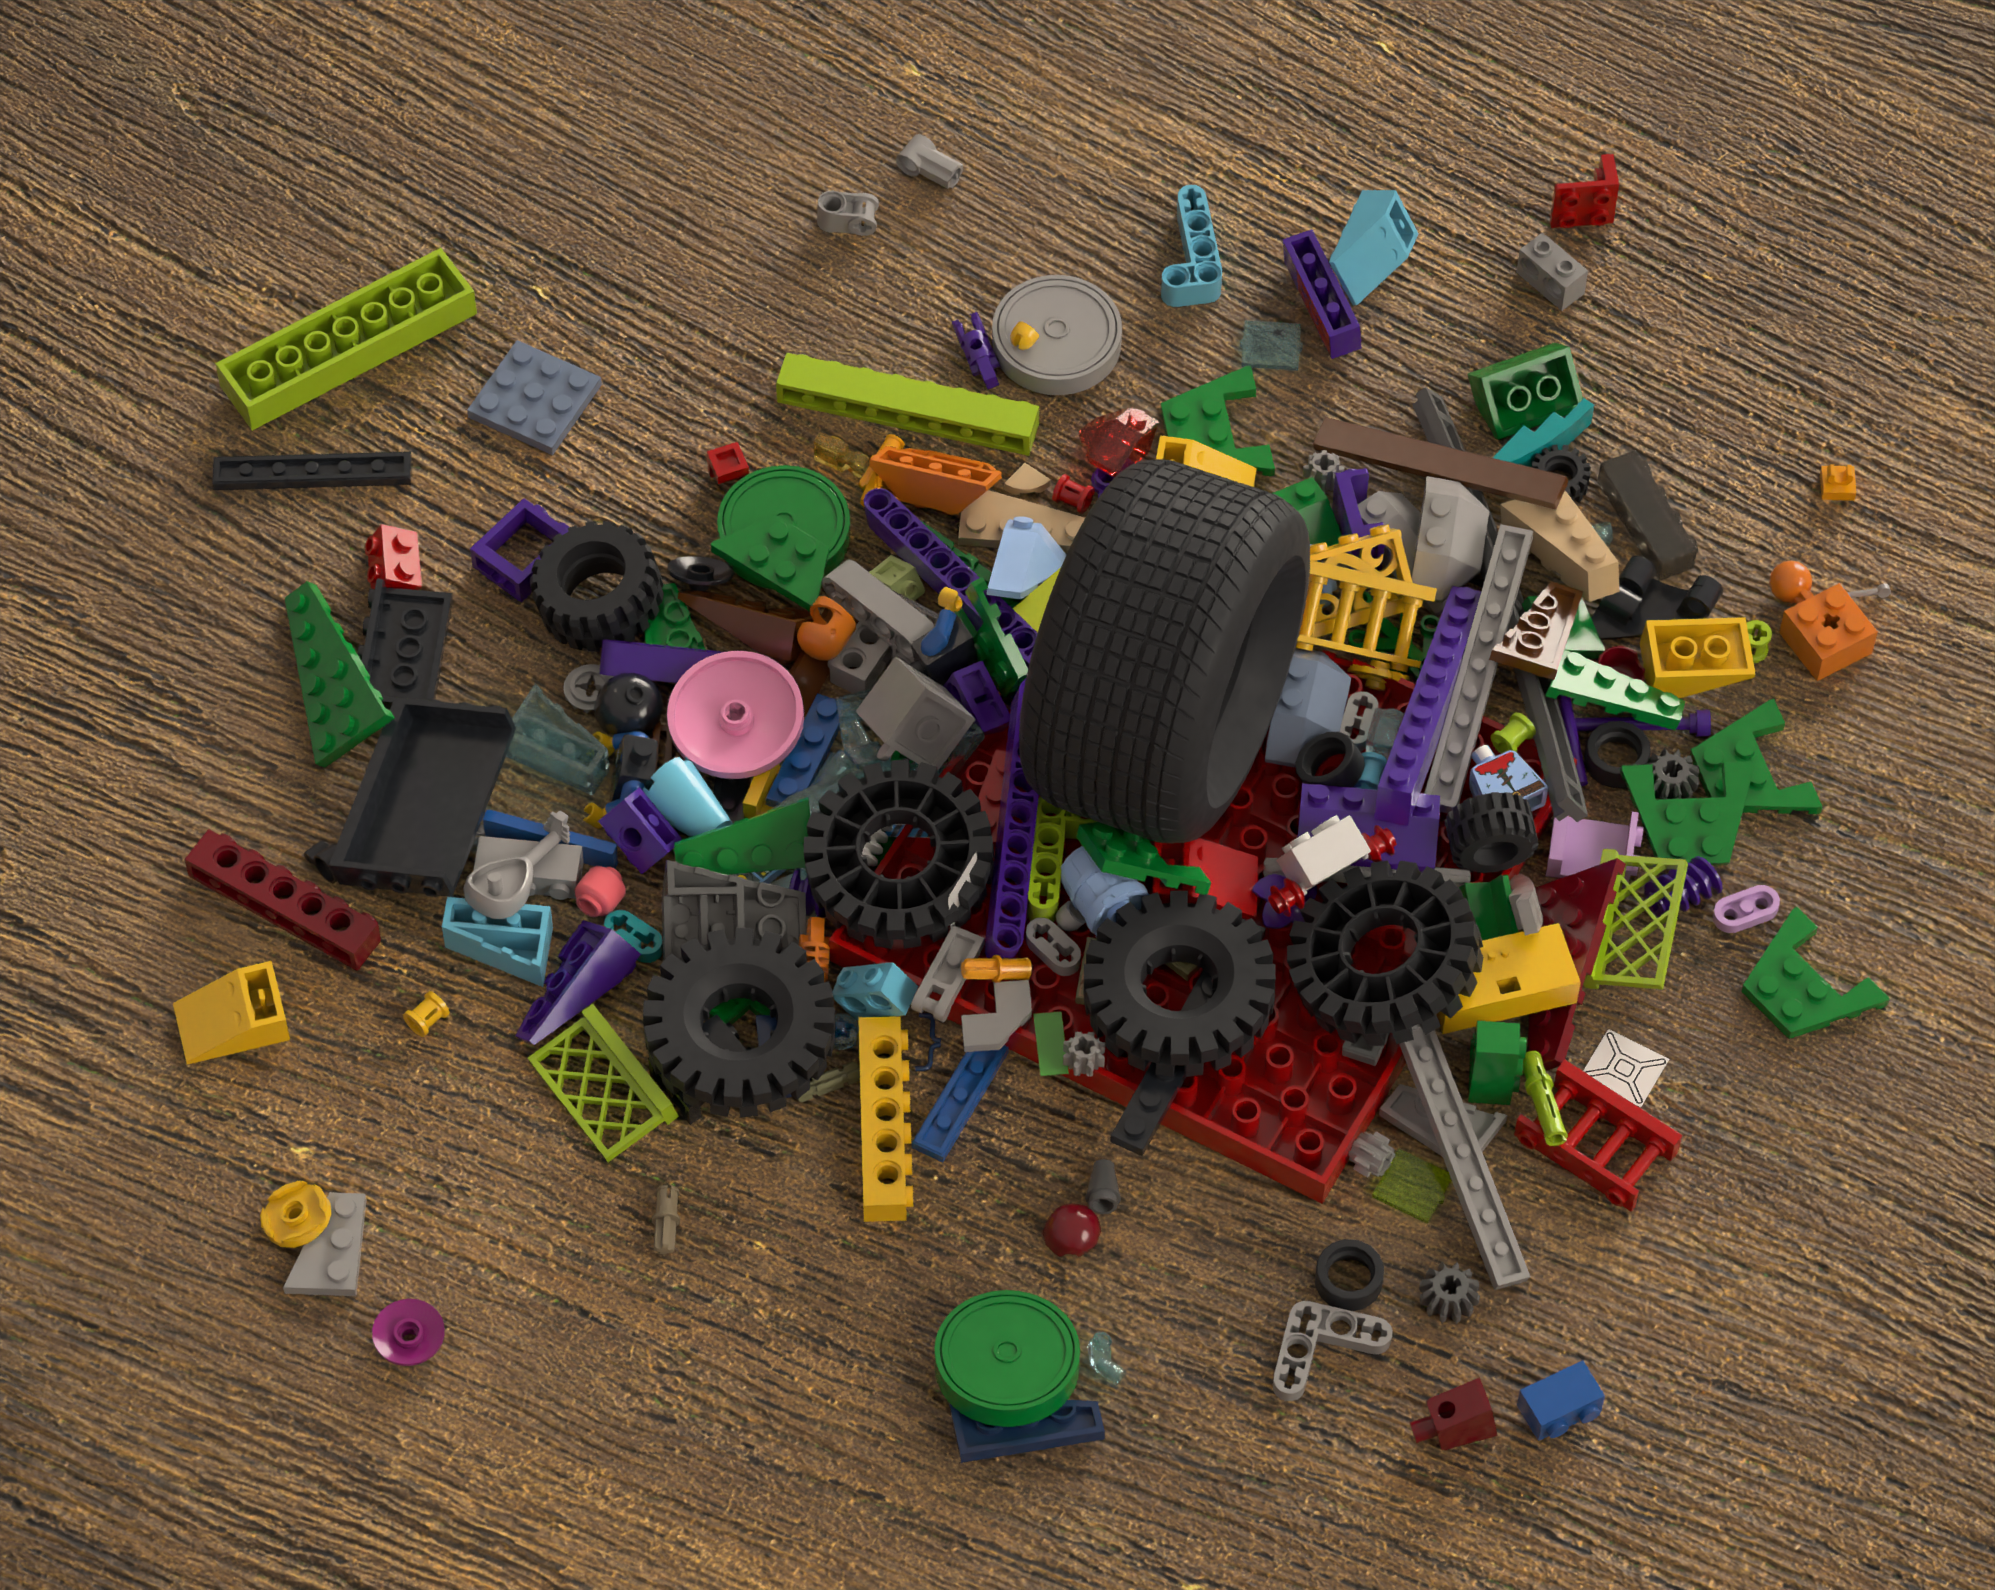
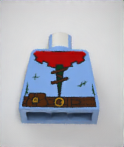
(1506, 774)

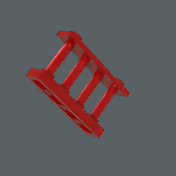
(1629, 1121)

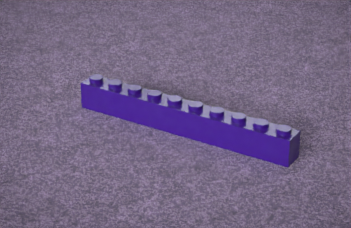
(1426, 710)

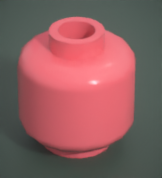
(599, 891)

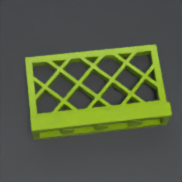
(1603, 958)
(630, 1073)

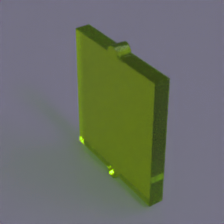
(1413, 1186)

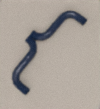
(933, 1046)

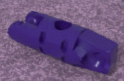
(978, 350)

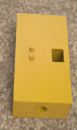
(1518, 979)

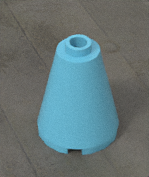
(686, 798)

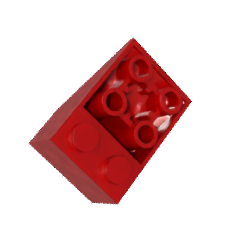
(1228, 869)

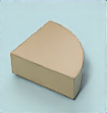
(1026, 480)

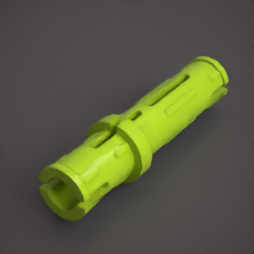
(1539, 1087)

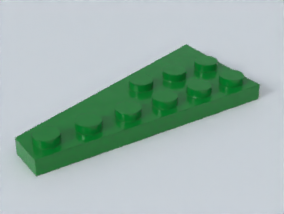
(334, 682)

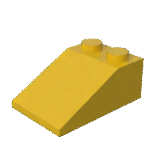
(1696, 654)

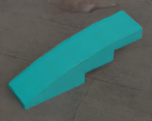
(1553, 431)

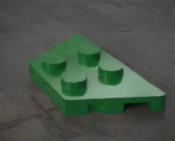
(778, 557)

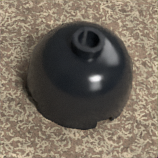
(628, 704)

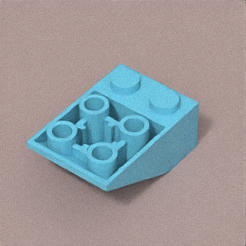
(1372, 243)

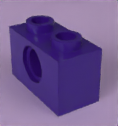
(640, 815)

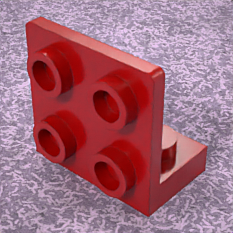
(1587, 201)

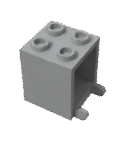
(914, 715)

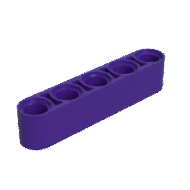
(650, 660)

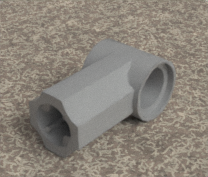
(922, 158)

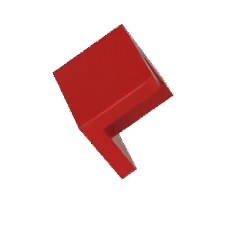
(727, 463)

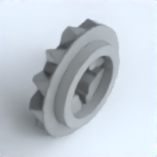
(578, 682)

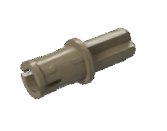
(665, 1219)

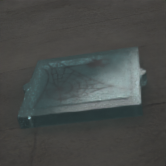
(1271, 345)

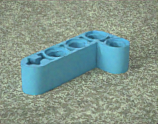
(1201, 276)

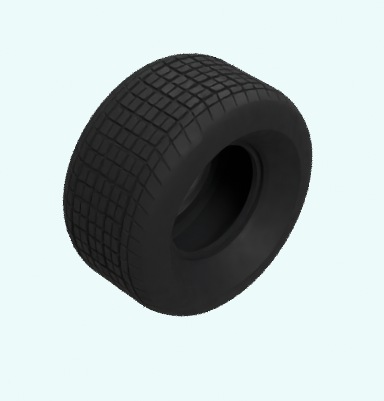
(1164, 650)

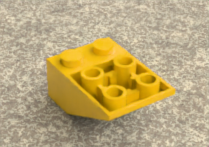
(1205, 458)
(232, 1014)

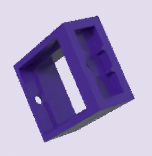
(499, 569)

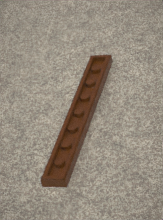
(1441, 462)

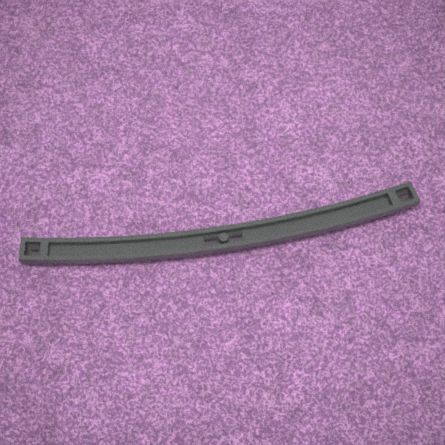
(1542, 711)

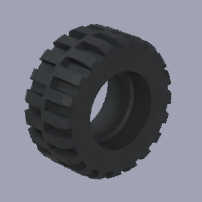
(587, 553)

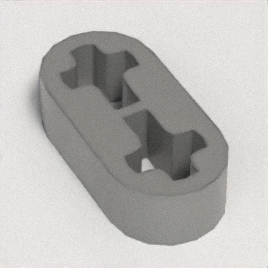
(1351, 720)
(1049, 950)

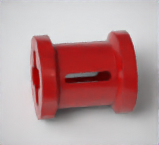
(1073, 493)

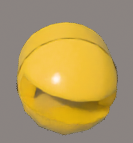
(1023, 335)

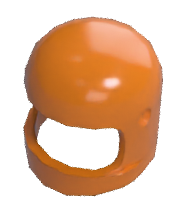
(824, 639)

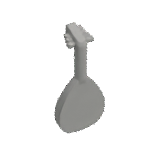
(504, 885)

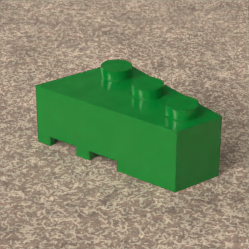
(1495, 1062)

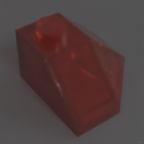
(1118, 439)

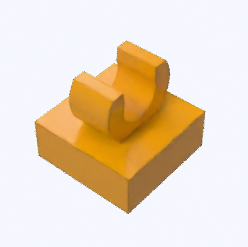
(1838, 482)

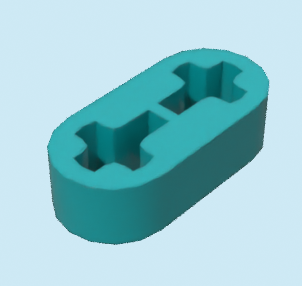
(636, 932)

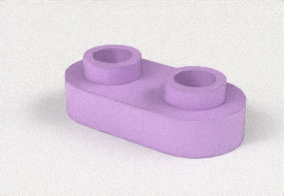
(1744, 910)

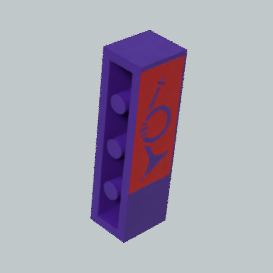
(1322, 294)

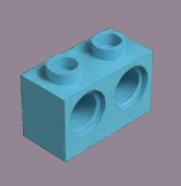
(874, 990)

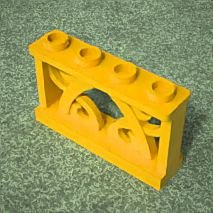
(1366, 563)

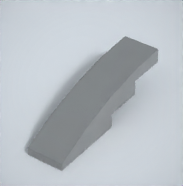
(1525, 904)

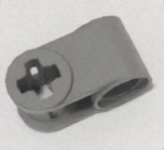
(844, 212)

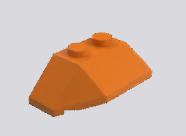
(933, 478)

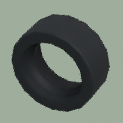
(1614, 732)
(1322, 748)
(1350, 1250)

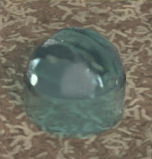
(1605, 531)

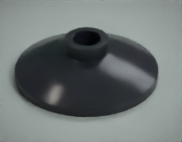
(700, 571)

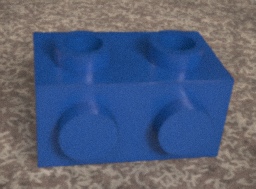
(1561, 1401)

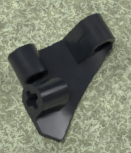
(1649, 599)

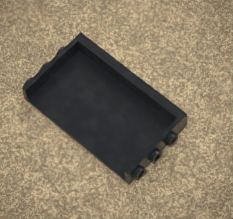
(423, 797)

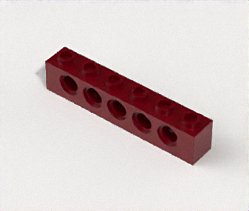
(350, 946)

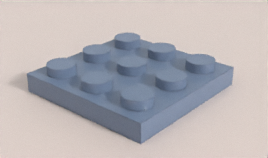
(534, 397)

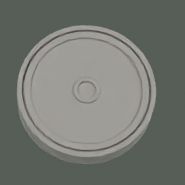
(1075, 329)

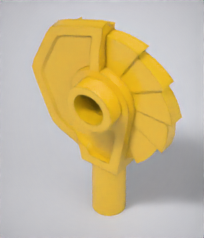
(1374, 676)

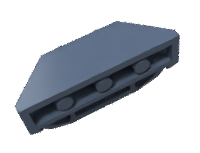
(1308, 705)

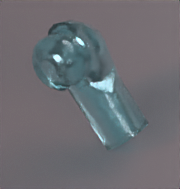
(1100, 1358)

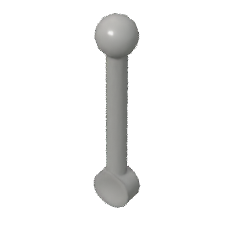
(1882, 591)

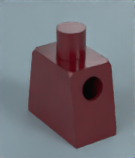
(1457, 1417)

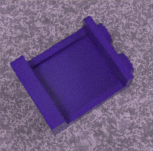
(1349, 491)

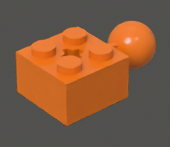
(1824, 628)

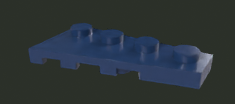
(1071, 1424)

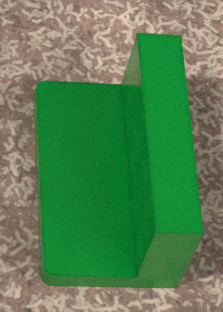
(1491, 906)

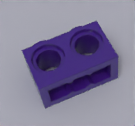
(979, 696)

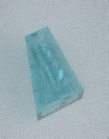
(556, 744)

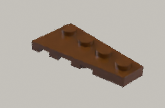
(1541, 633)

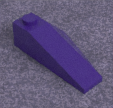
(590, 966)

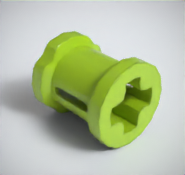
(1761, 640)
(1513, 733)

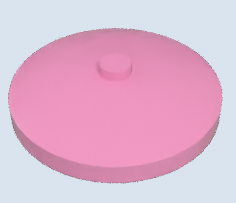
(735, 714)

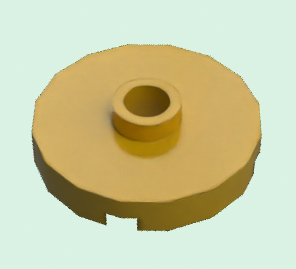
(295, 1214)

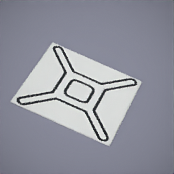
(1626, 1067)

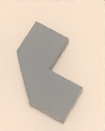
(993, 1030)

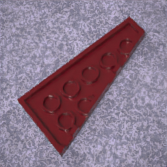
(1579, 907)

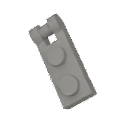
(945, 973)

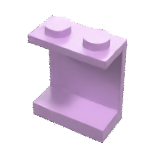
(1581, 843)

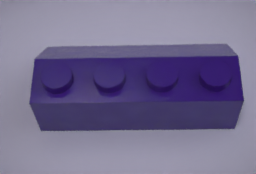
(1414, 842)

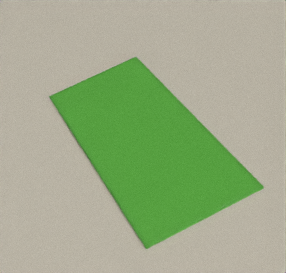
(1050, 1043)

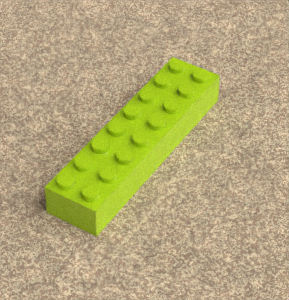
(346, 338)

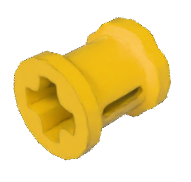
(426, 1014)

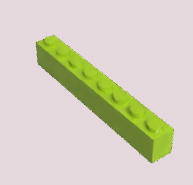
(907, 403)

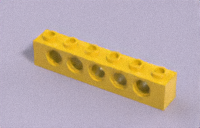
(883, 1200)

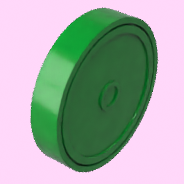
(797, 497)
(1007, 1358)

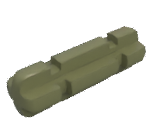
(832, 1080)

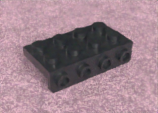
(405, 641)

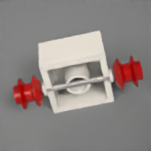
(1316, 858)

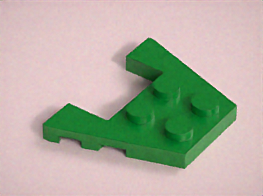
(1204, 418)
(992, 645)
(1739, 744)
(1691, 825)
(1135, 857)
(1794, 993)

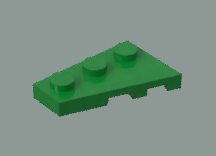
(673, 623)

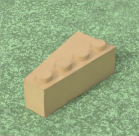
(1567, 545)

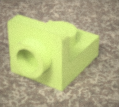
(899, 577)

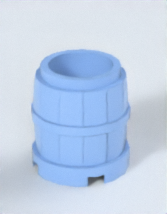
(1096, 892)

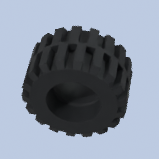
(1491, 832)

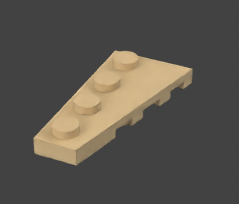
(986, 517)

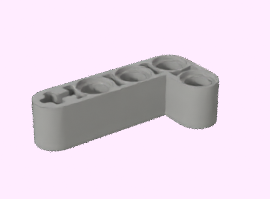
(877, 608)

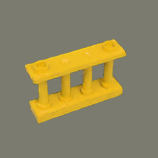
(1382, 588)

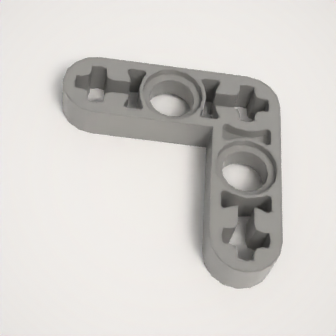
(1319, 1330)

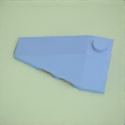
(1024, 559)

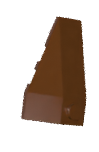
(764, 630)

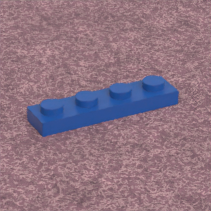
(809, 753)

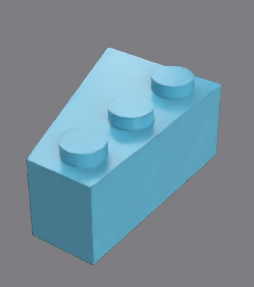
(509, 944)

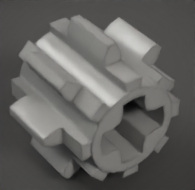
(1323, 469)
(1084, 1053)
(1371, 1154)

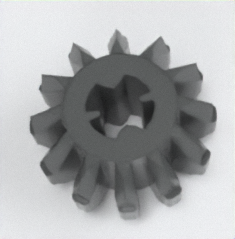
(1673, 775)
(1447, 1304)

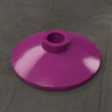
(406, 1318)

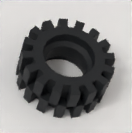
(1567, 462)

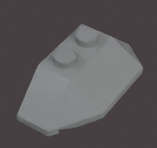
(1449, 537)

